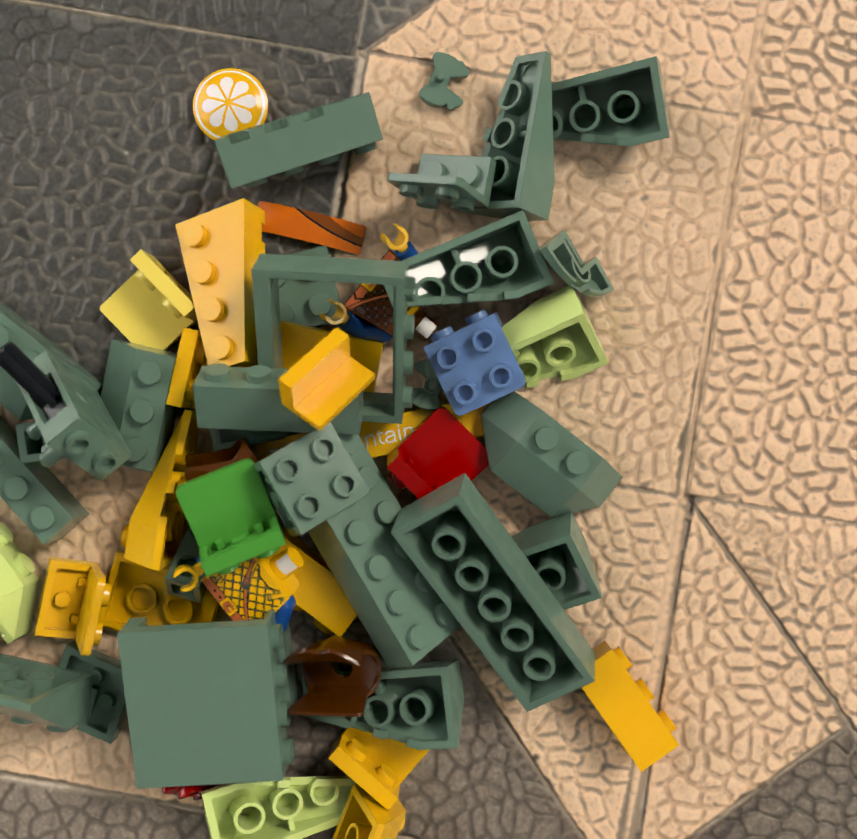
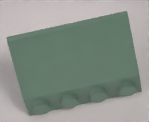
(43, 693)

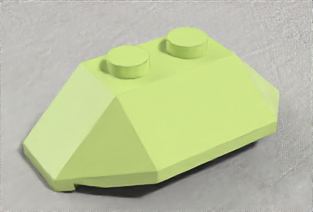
(17, 588)

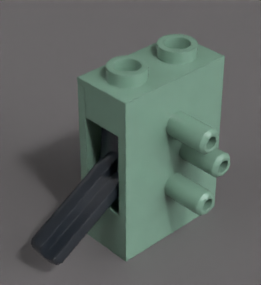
(66, 413)

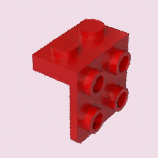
(436, 454)

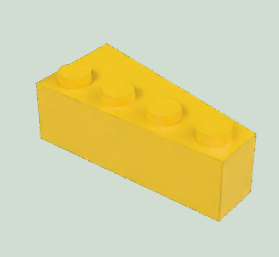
(218, 262)

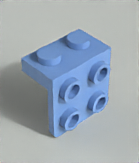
(474, 363)

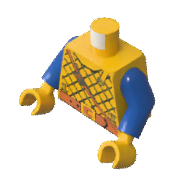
(253, 586)

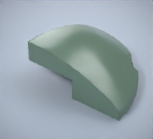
(566, 262)

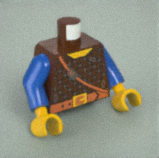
(369, 310)

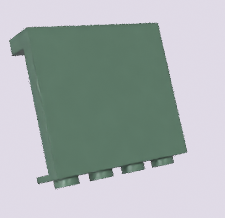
(206, 702)

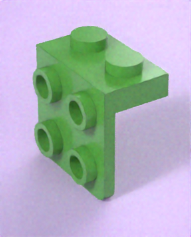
(230, 517)

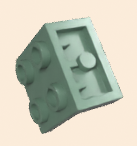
(448, 180)
(311, 480)

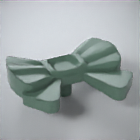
(436, 92)
(428, 396)

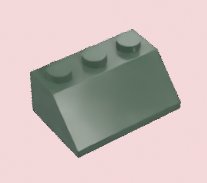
(136, 398)

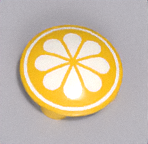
(229, 103)

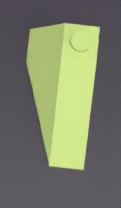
(554, 339)
(276, 808)

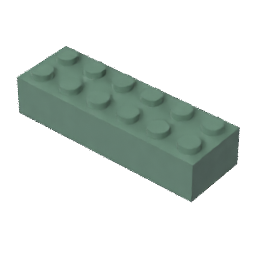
(378, 575)
(495, 593)

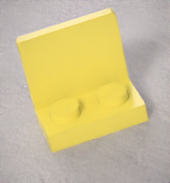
(150, 305)

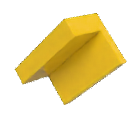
(324, 381)

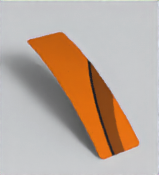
(313, 227)

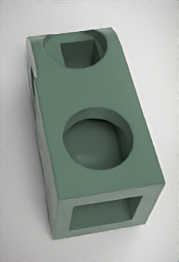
(185, 555)

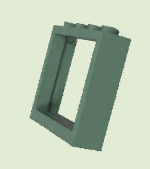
(271, 267)

